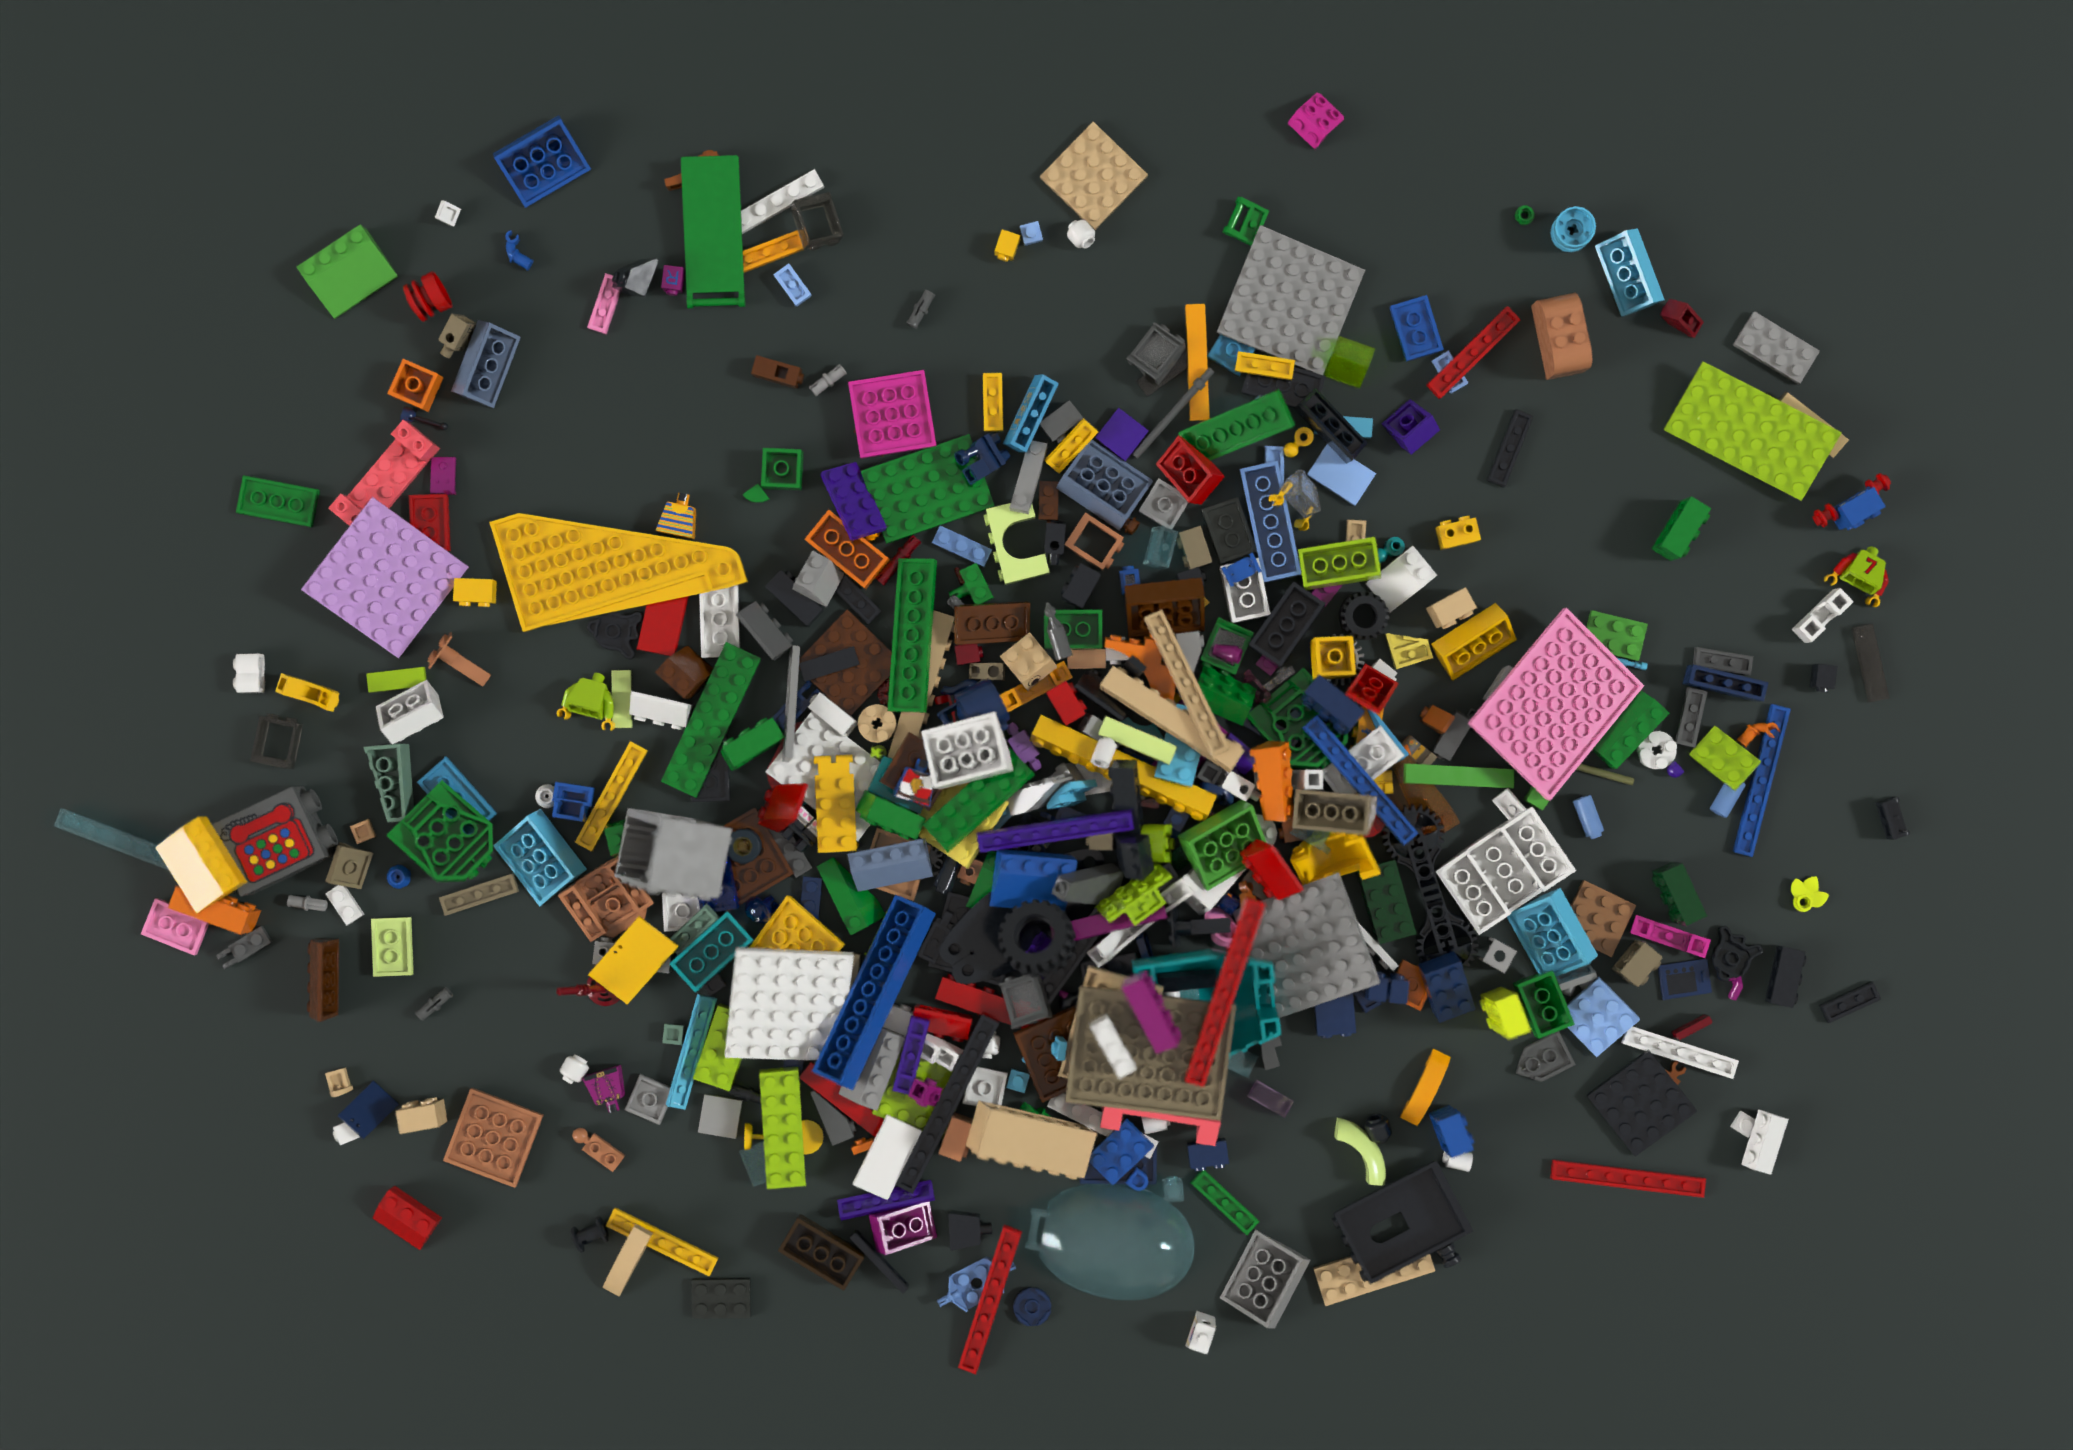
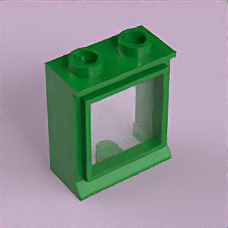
(1225, 634)

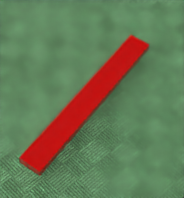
(1628, 1178)
(990, 1299)

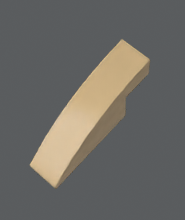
(627, 1260)

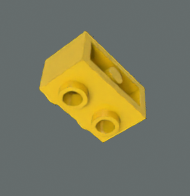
(1457, 533)

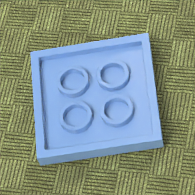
(1600, 1016)

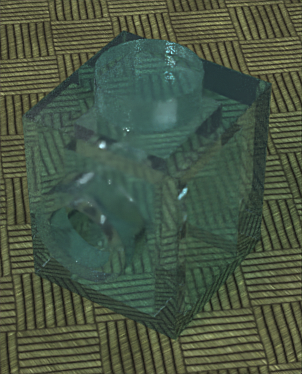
(1173, 1189)

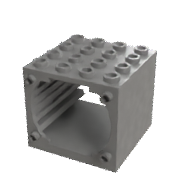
(673, 854)

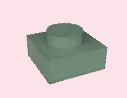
(673, 1034)

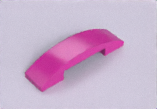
(1670, 936)

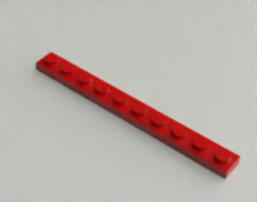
(1224, 991)

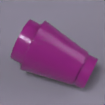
(1228, 653)

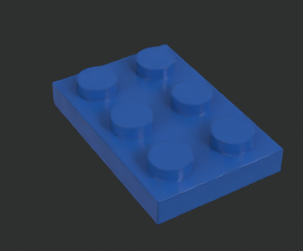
(1416, 328)
(1120, 1151)

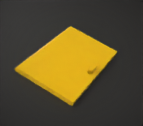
(638, 957)

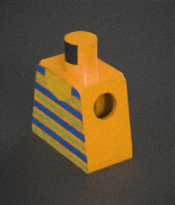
(678, 518)

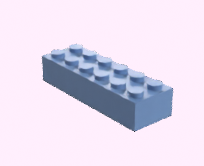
(1270, 523)

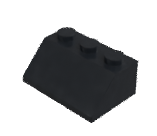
(1090, 687)

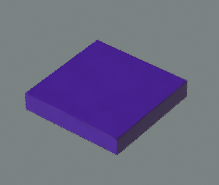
(1121, 434)

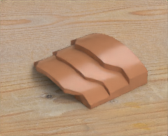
(603, 903)

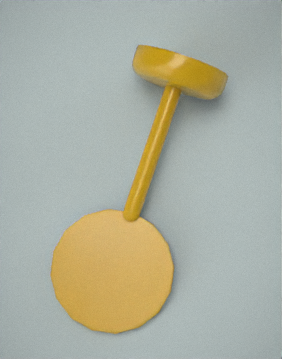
(811, 1132)

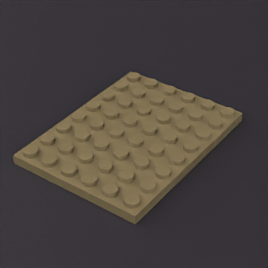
(1158, 1078)

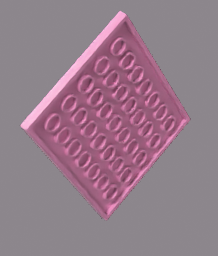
(1556, 704)

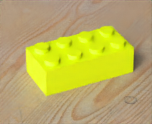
(1504, 1012)

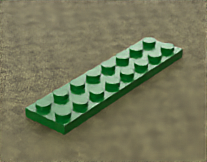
(912, 635)
(711, 719)

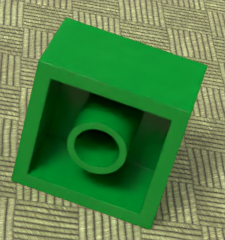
(782, 469)

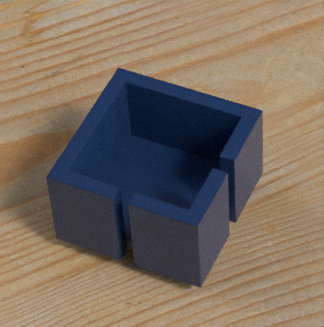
(1391, 987)

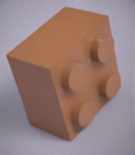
(956, 1137)

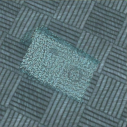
(1313, 837)
(1242, 1063)

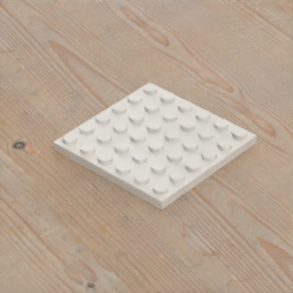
(785, 1002)

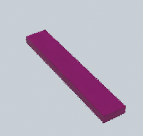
(1098, 925)

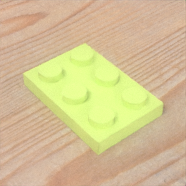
(392, 946)

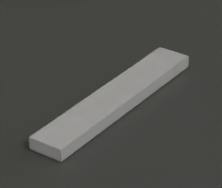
(791, 700)

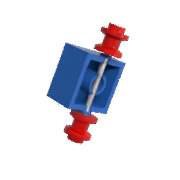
(1857, 508)

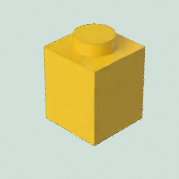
(1007, 245)

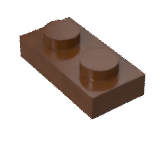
(1048, 500)

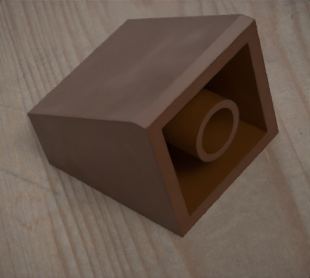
(685, 672)

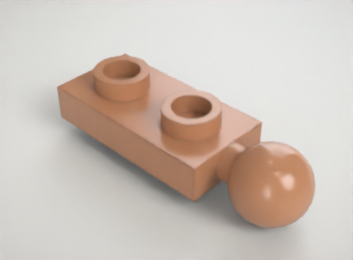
(598, 1149)

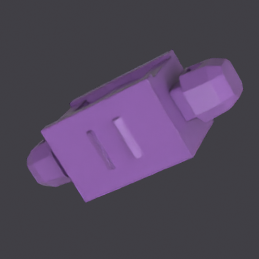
(1023, 747)

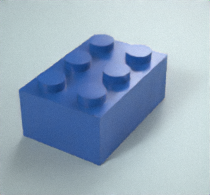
(1451, 1131)

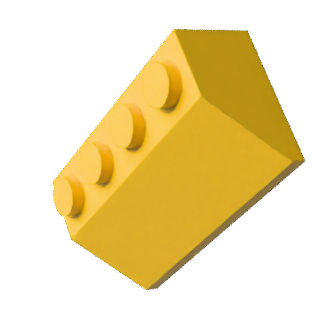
(1474, 641)

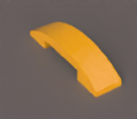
(1019, 695)
(1426, 1087)

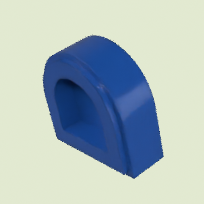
(1137, 1180)

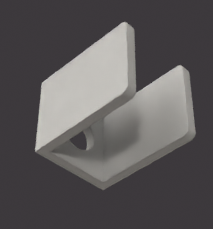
(1489, 957)

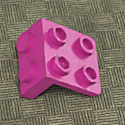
(1315, 120)

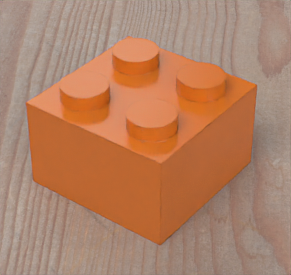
(415, 385)

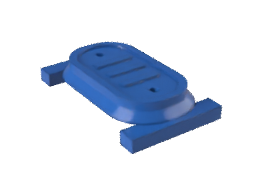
(1241, 569)

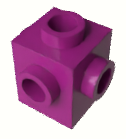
(925, 1092)

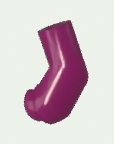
(1736, 988)

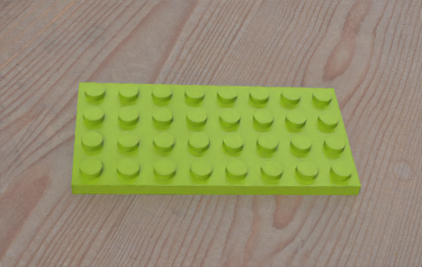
(1752, 431)

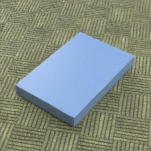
(1343, 479)

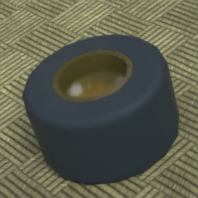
(738, 849)

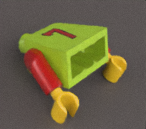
(1864, 572)

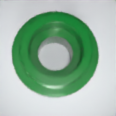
(1530, 215)

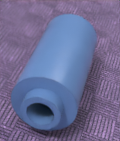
(1726, 800)
(1588, 816)

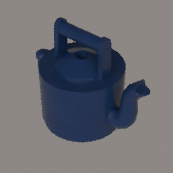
(974, 700)

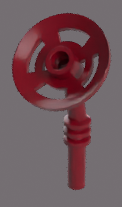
(588, 989)

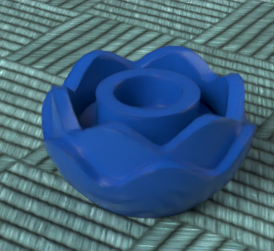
(404, 874)

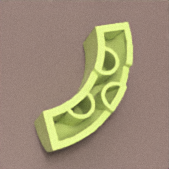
(1370, 1152)

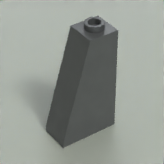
(1088, 884)

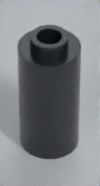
(947, 875)

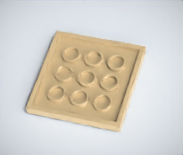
(1093, 176)

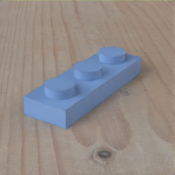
(962, 546)

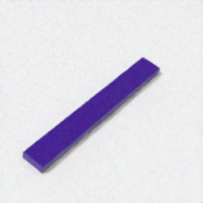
(1055, 830)

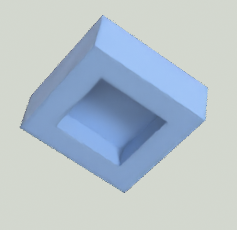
(1031, 233)

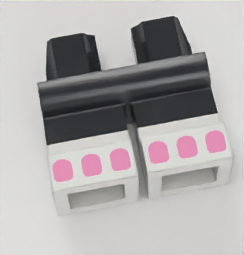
(807, 836)

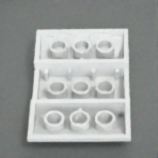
(1504, 869)

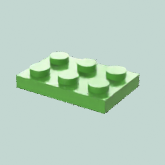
(1619, 635)

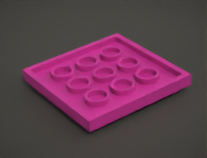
(892, 414)

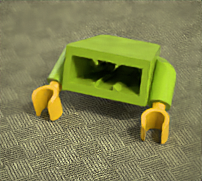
(589, 699)

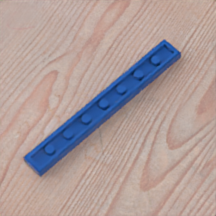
(1359, 779)
(1761, 782)

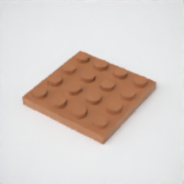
(493, 1137)

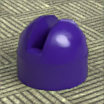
(1674, 770)

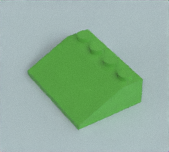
(347, 271)
(1217, 841)

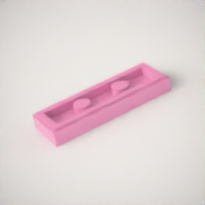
(604, 306)

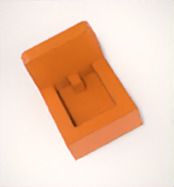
(862, 1145)

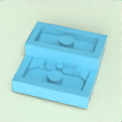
(1071, 794)

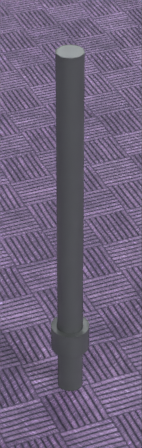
(1198, 385)

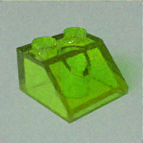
(1349, 362)

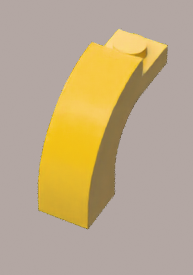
(308, 692)

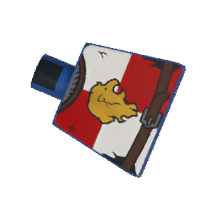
(915, 784)

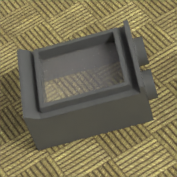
(1157, 352)
(1025, 1000)

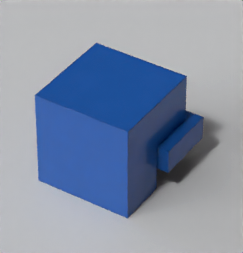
(572, 801)

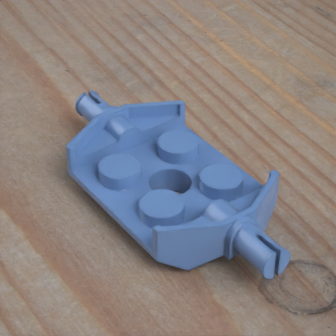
(960, 1287)

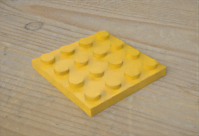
(796, 929)

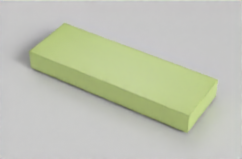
(621, 698)

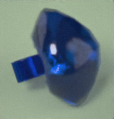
(759, 910)

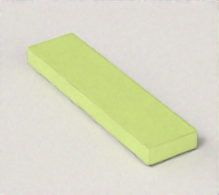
(1138, 740)

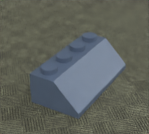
(485, 363)
(890, 865)

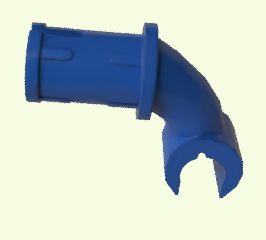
(514, 254)

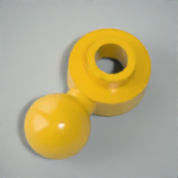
(1292, 448)

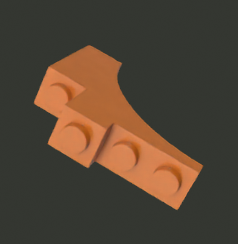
(1149, 655)

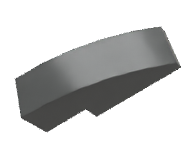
(1269, 1054)

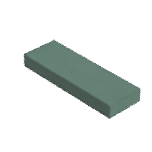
(694, 928)

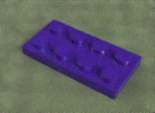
(853, 501)

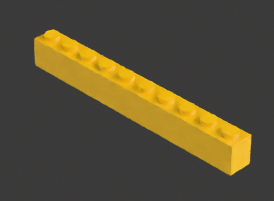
(1080, 749)

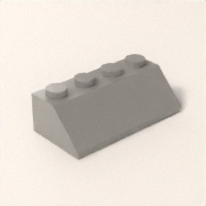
(876, 1071)

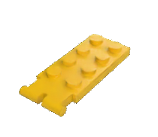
(835, 804)

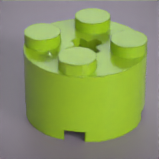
(1160, 841)

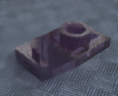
(1270, 1098)

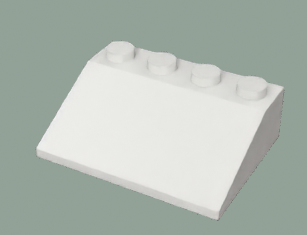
(966, 751)

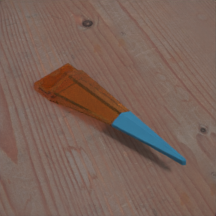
(1419, 793)

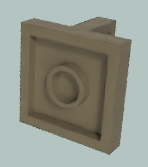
(349, 866)

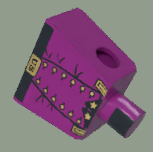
(606, 1087)

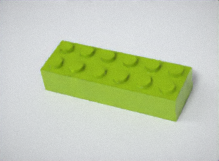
(782, 1127)

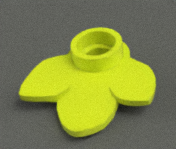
(1809, 892)

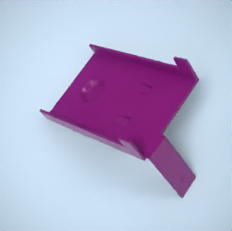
(443, 475)

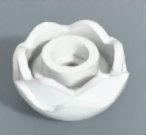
(541, 793)

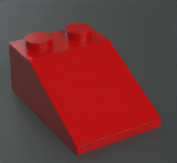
(1189, 471)
(1372, 689)
(782, 806)

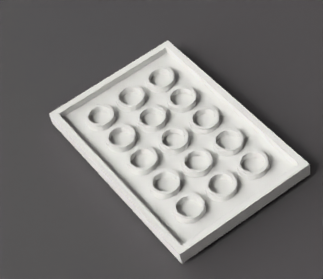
(820, 739)

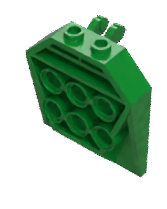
(1278, 710)
(459, 862)

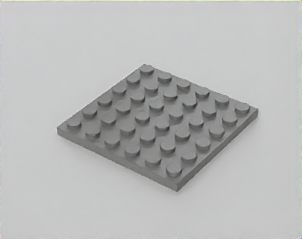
(1290, 300)
(1313, 946)

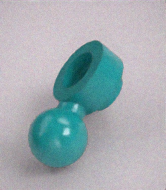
(1389, 550)

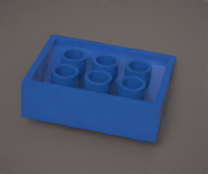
(541, 161)
(1028, 876)

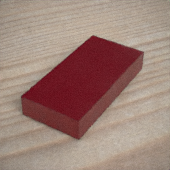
(1691, 1027)

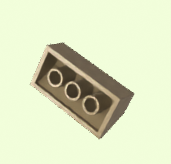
(1334, 811)

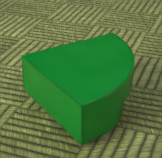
(756, 494)

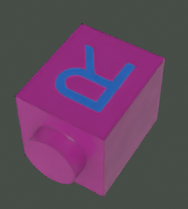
(673, 280)

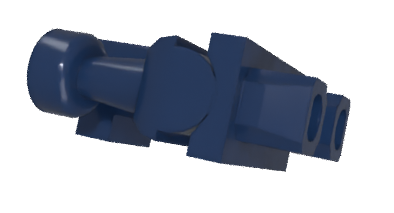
(987, 455)

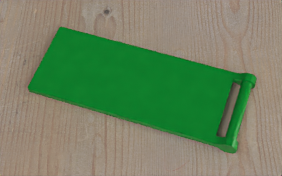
(712, 229)

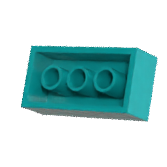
(711, 952)

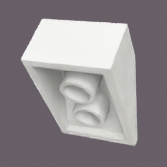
(1402, 578)

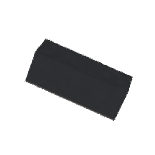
(1331, 426)

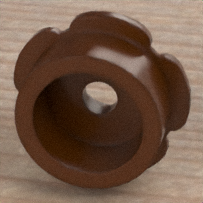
(1131, 525)

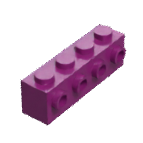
(1151, 1012)

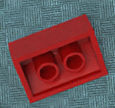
(1270, 870)
(945, 1022)
(406, 1217)

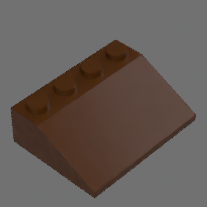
(1178, 599)
(323, 978)

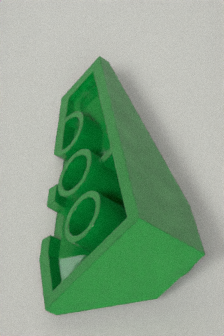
(855, 908)

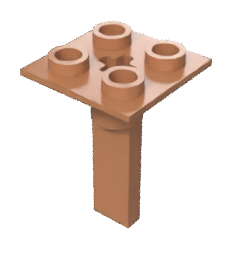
(457, 661)

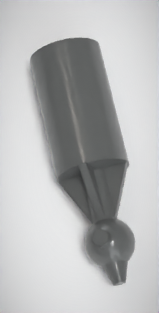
(1057, 635)

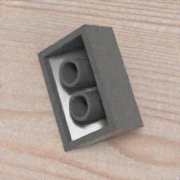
(765, 630)

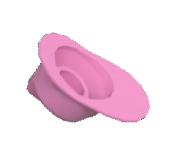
(1221, 939)

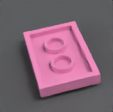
(174, 928)

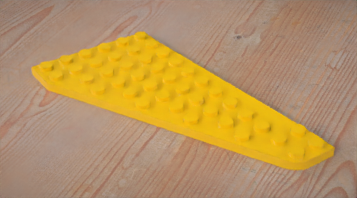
(586, 570)

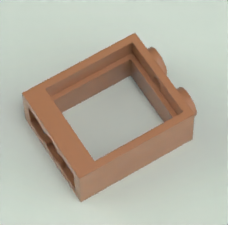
(1078, 531)

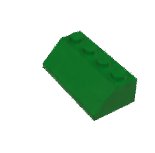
(1630, 730)

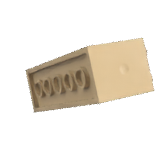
(1030, 1140)

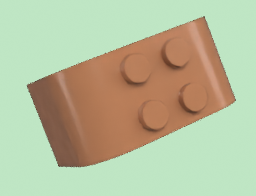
(1562, 335)

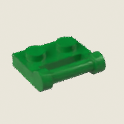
(1253, 219)

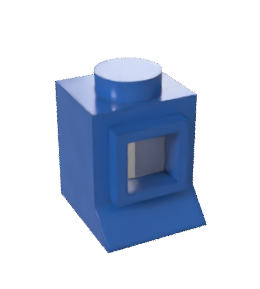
(1128, 577)

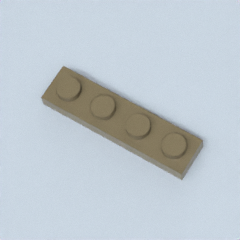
(479, 894)

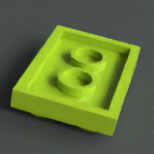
(1725, 758)

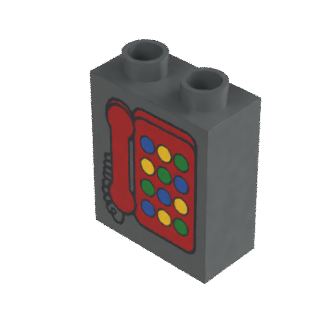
(277, 838)

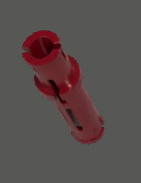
(905, 553)

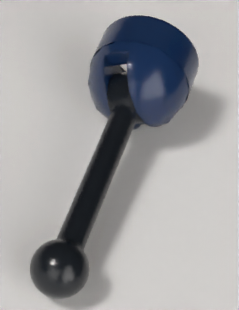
(410, 415)

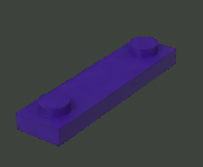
(911, 1054)

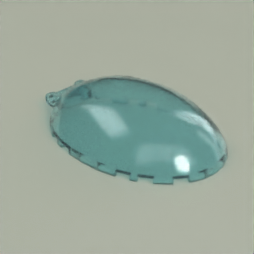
(1113, 1241)

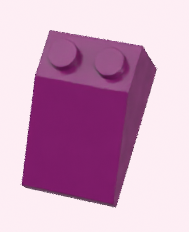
(902, 1227)

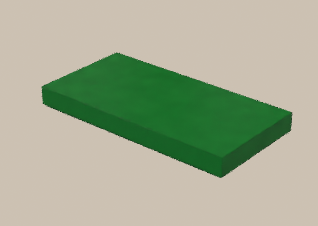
(277, 501)

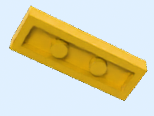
(1264, 365)
(992, 402)
(1071, 445)

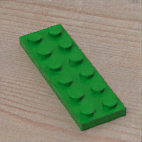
(1240, 426)
(976, 804)

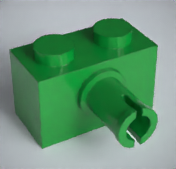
(974, 585)

